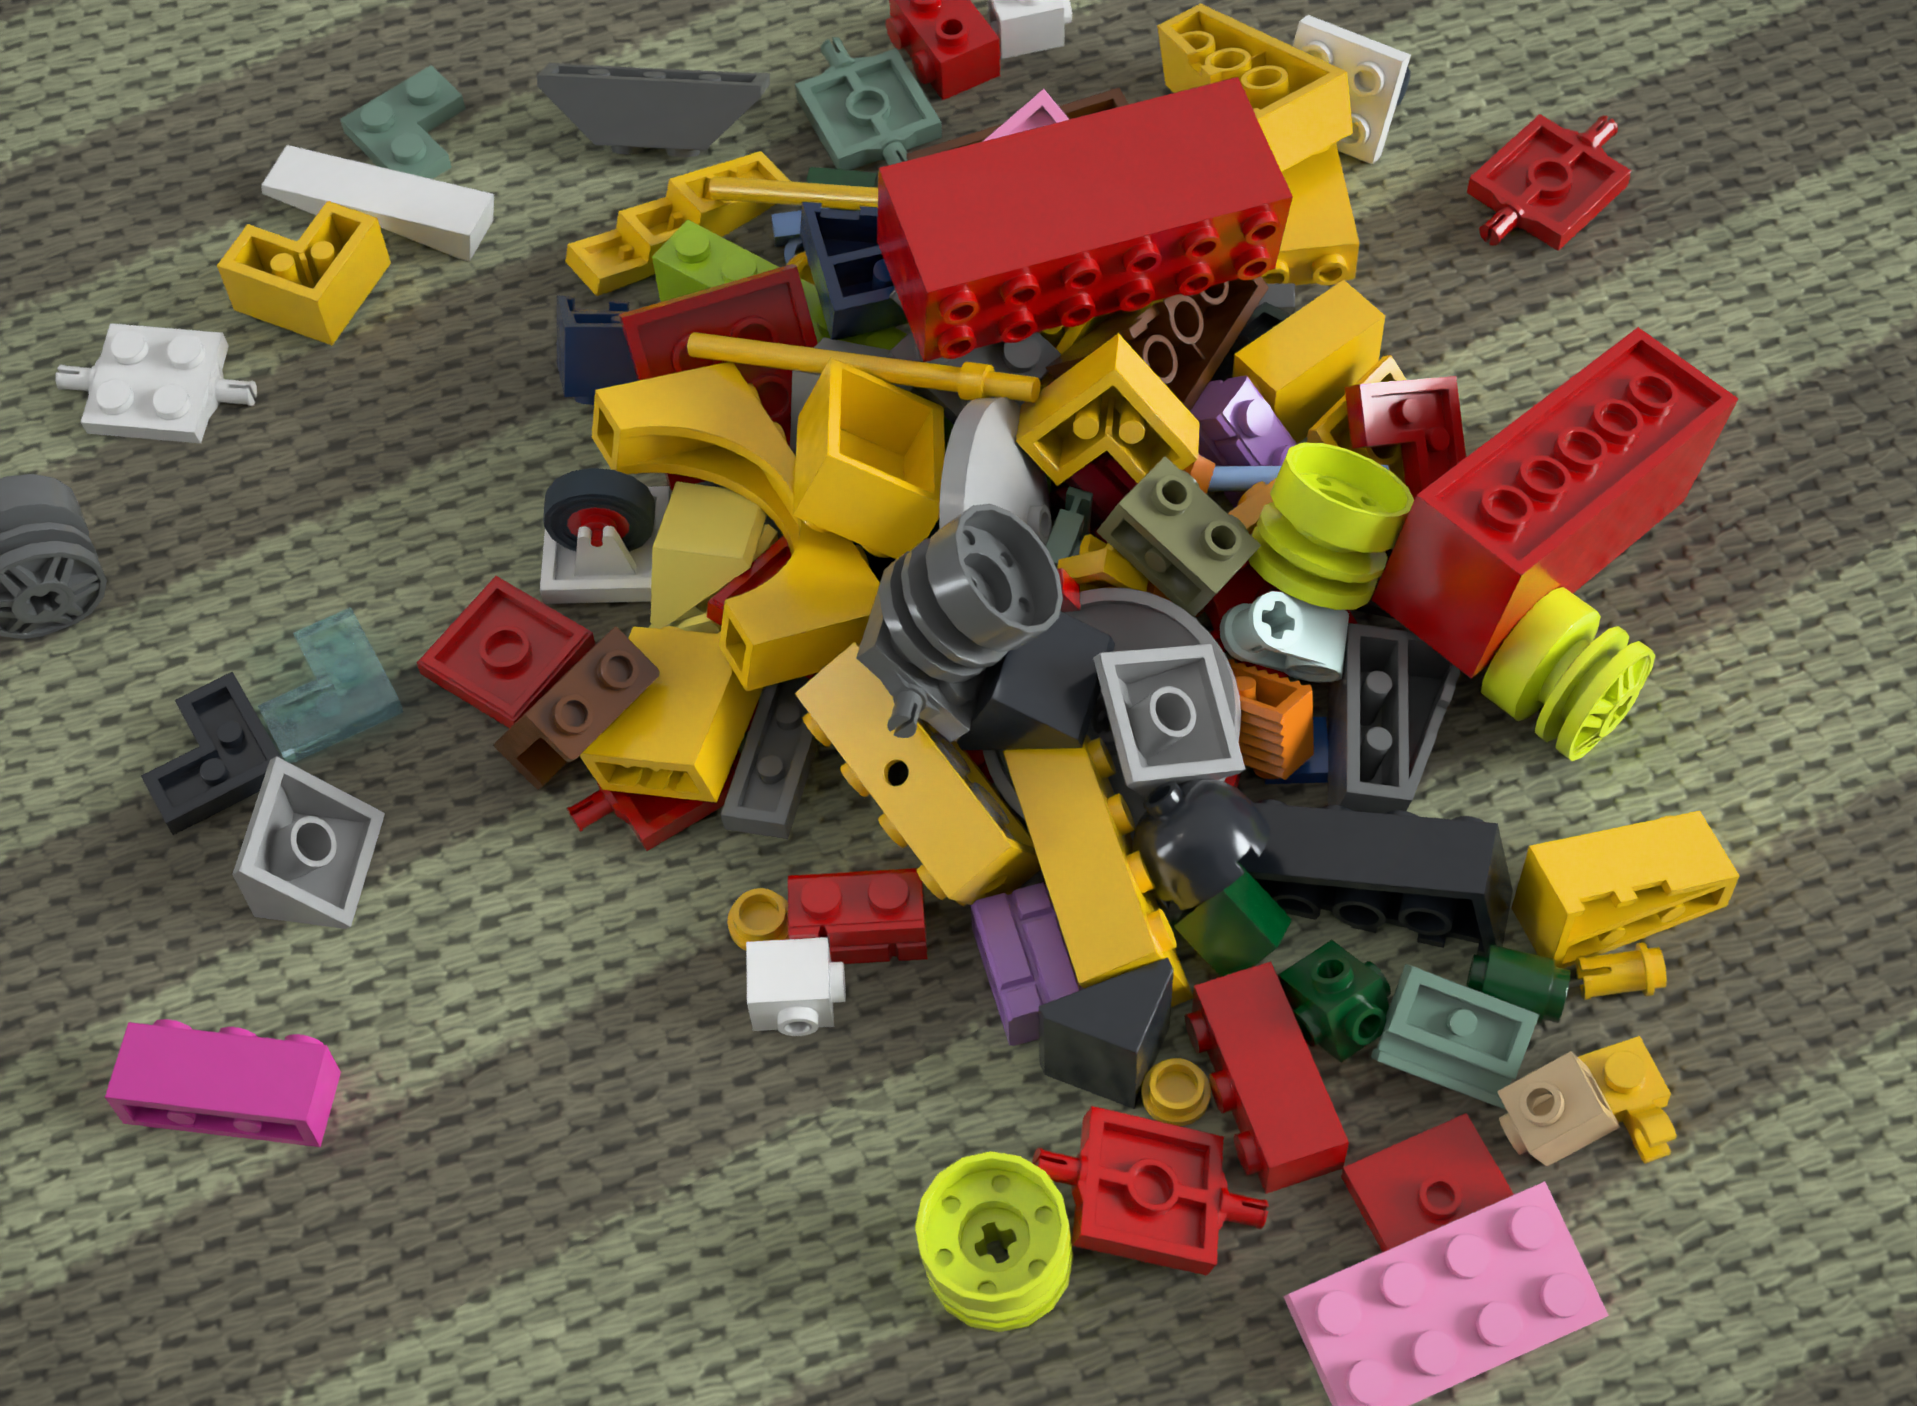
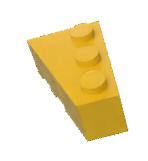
(1620, 885)

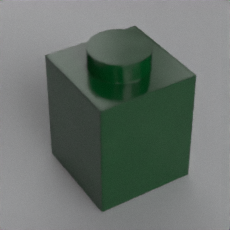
(1235, 926)

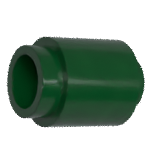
(1521, 980)

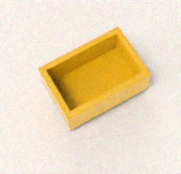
(868, 461)

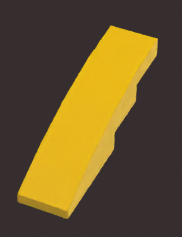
(627, 252)

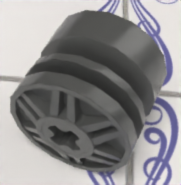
(45, 558)
(970, 593)

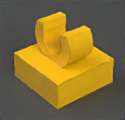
(1102, 567)

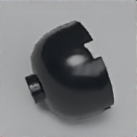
(1195, 839)

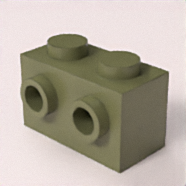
(1178, 537)

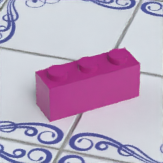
(224, 1082)

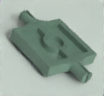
(867, 108)

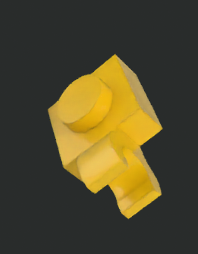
(1634, 1094)

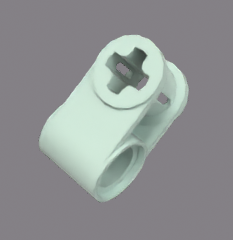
(1288, 636)

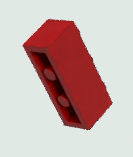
(1266, 1078)

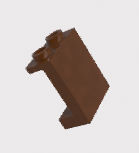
(577, 708)

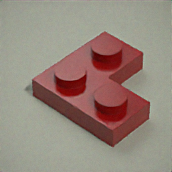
(1412, 413)

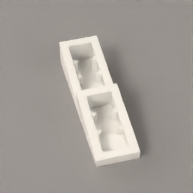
(405, 204)

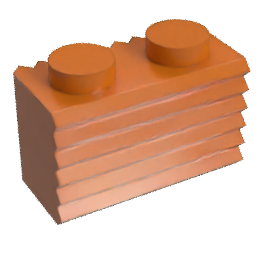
(1274, 722)

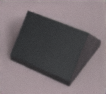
(1040, 691)
(1108, 1032)

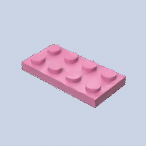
(1447, 1304)

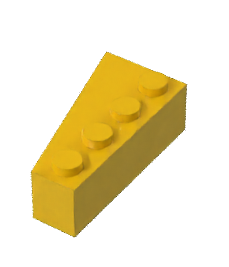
(1293, 94)
(1090, 863)

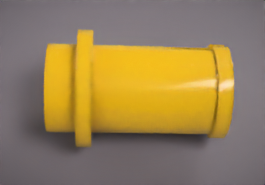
(1622, 972)

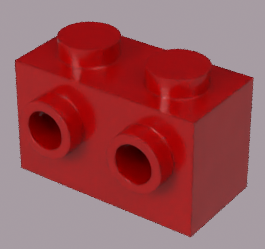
(946, 43)

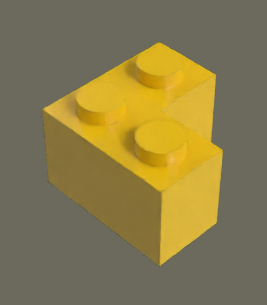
(309, 282)
(1112, 406)

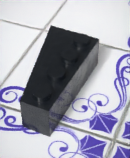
(1387, 869)

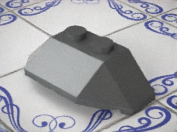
(651, 105)

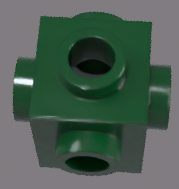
(1337, 1000)

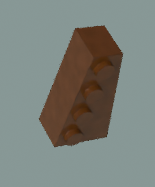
(1177, 335)

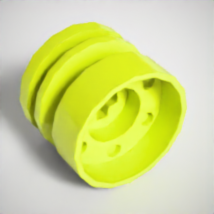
(1329, 526)
(1559, 667)
(989, 1201)

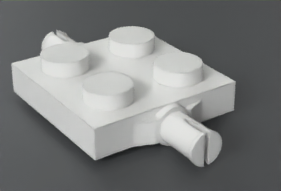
(155, 383)

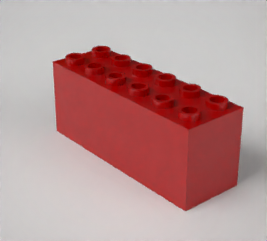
(1081, 218)
(1552, 498)

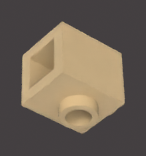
(1555, 1110)

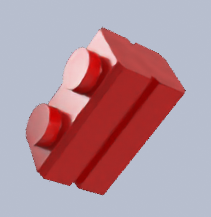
(861, 913)

